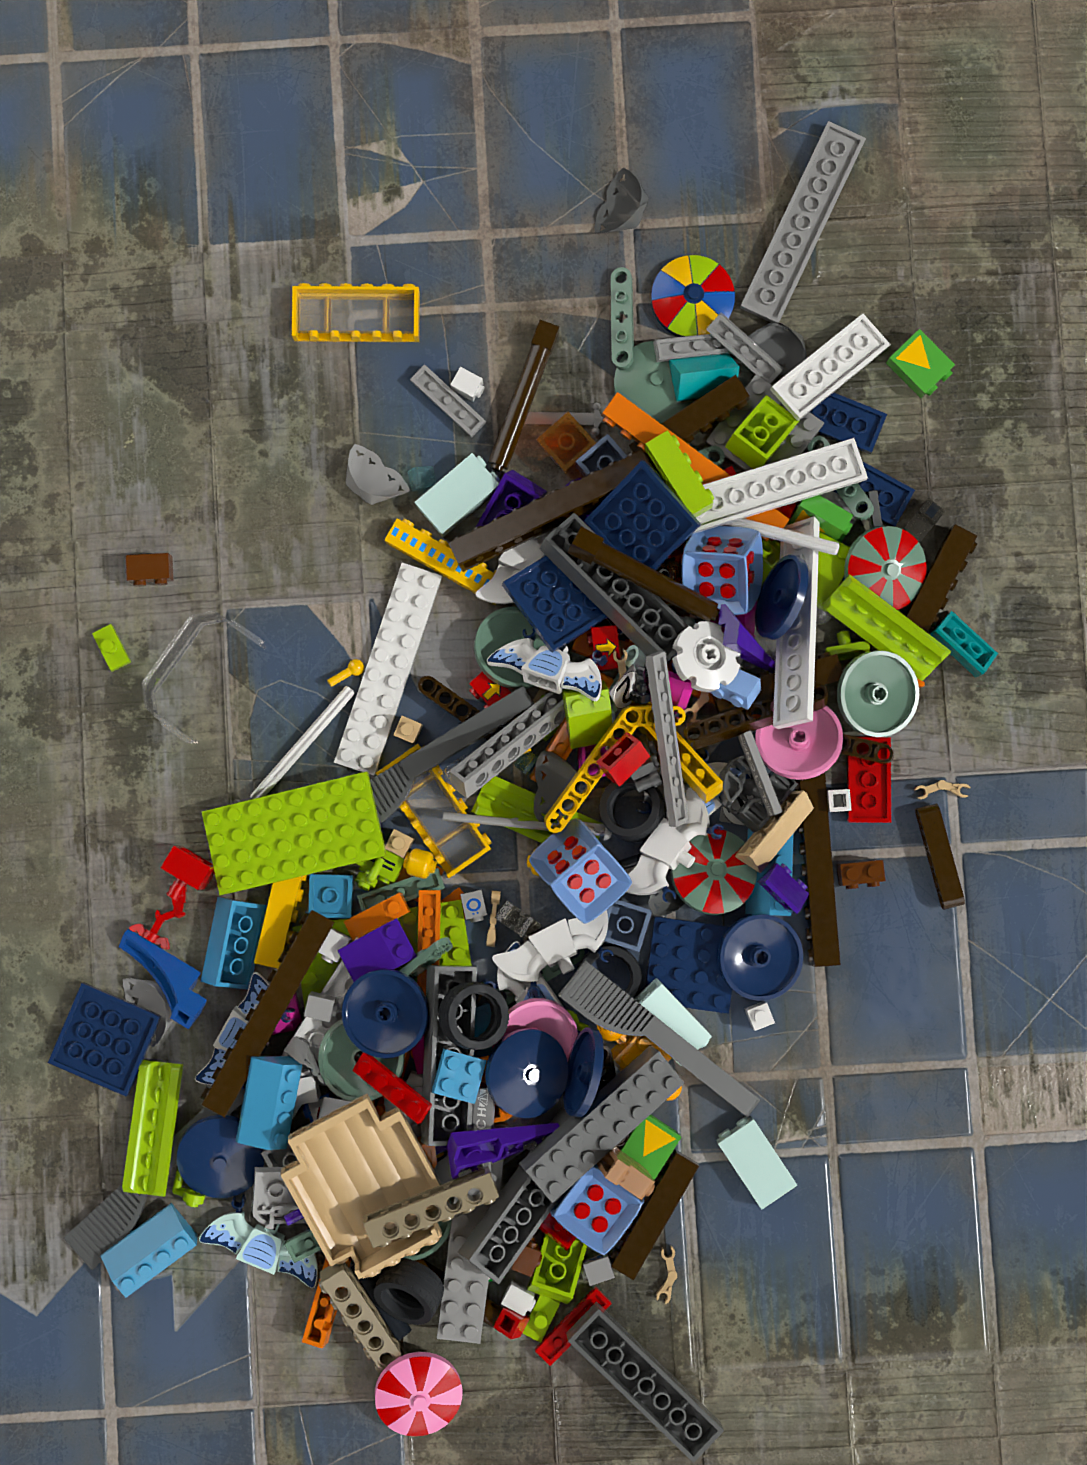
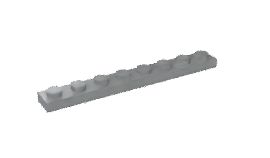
(666, 738)

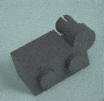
(648, 773)

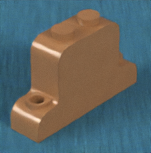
(626, 1172)

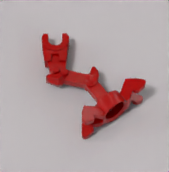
(151, 935)

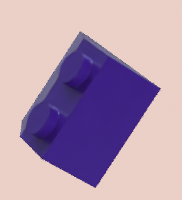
(511, 493)
(784, 888)
(380, 949)

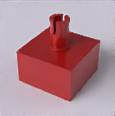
(187, 869)

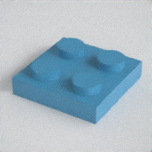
(331, 895)
(458, 1076)

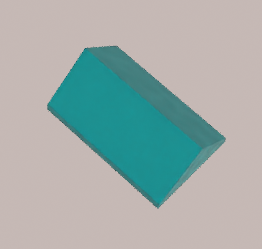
(699, 375)
(964, 644)

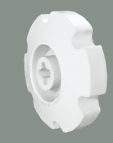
(704, 657)

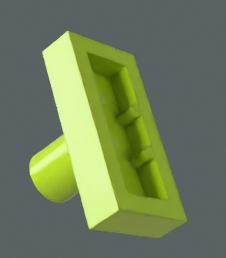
(111, 647)
(846, 648)
(541, 1317)

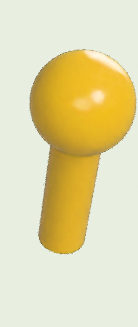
(354, 668)

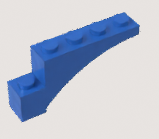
(172, 976)

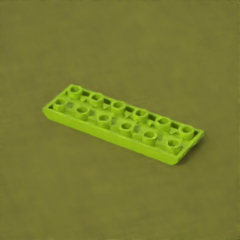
(885, 626)
(510, 801)
(152, 1128)

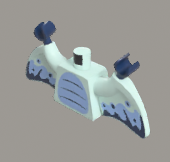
(258, 1245)

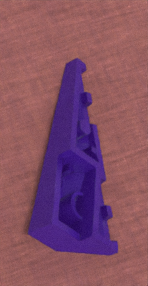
(741, 640)
(490, 1145)

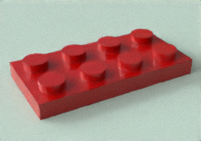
(869, 786)

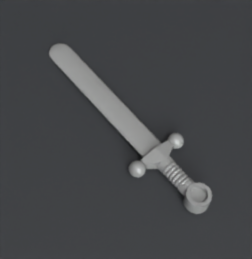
(582, 418)

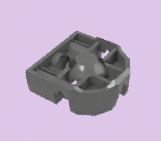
(752, 812)

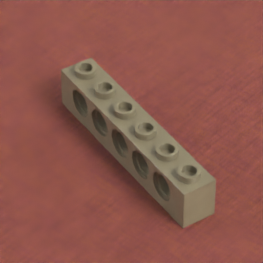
(437, 1196)
(341, 1276)

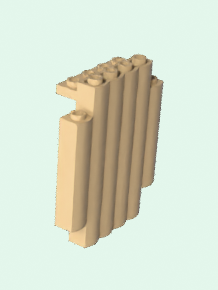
(354, 1167)

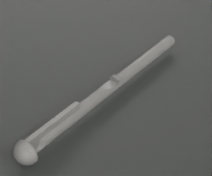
(596, 829)

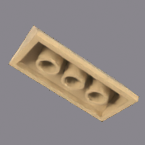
(768, 841)

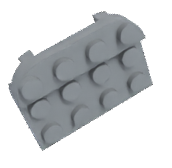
(271, 1197)

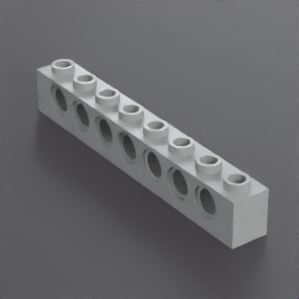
(508, 744)

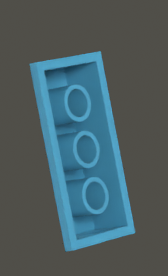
(760, 900)
(233, 943)
(269, 1102)
(149, 1250)

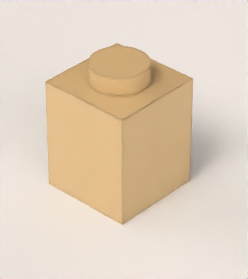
(408, 730)
(399, 843)

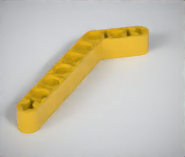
(591, 780)

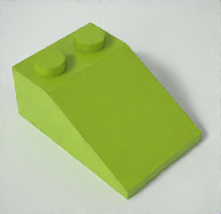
(761, 433)
(830, 569)
(586, 718)
(558, 1270)

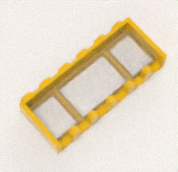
(355, 313)
(451, 842)

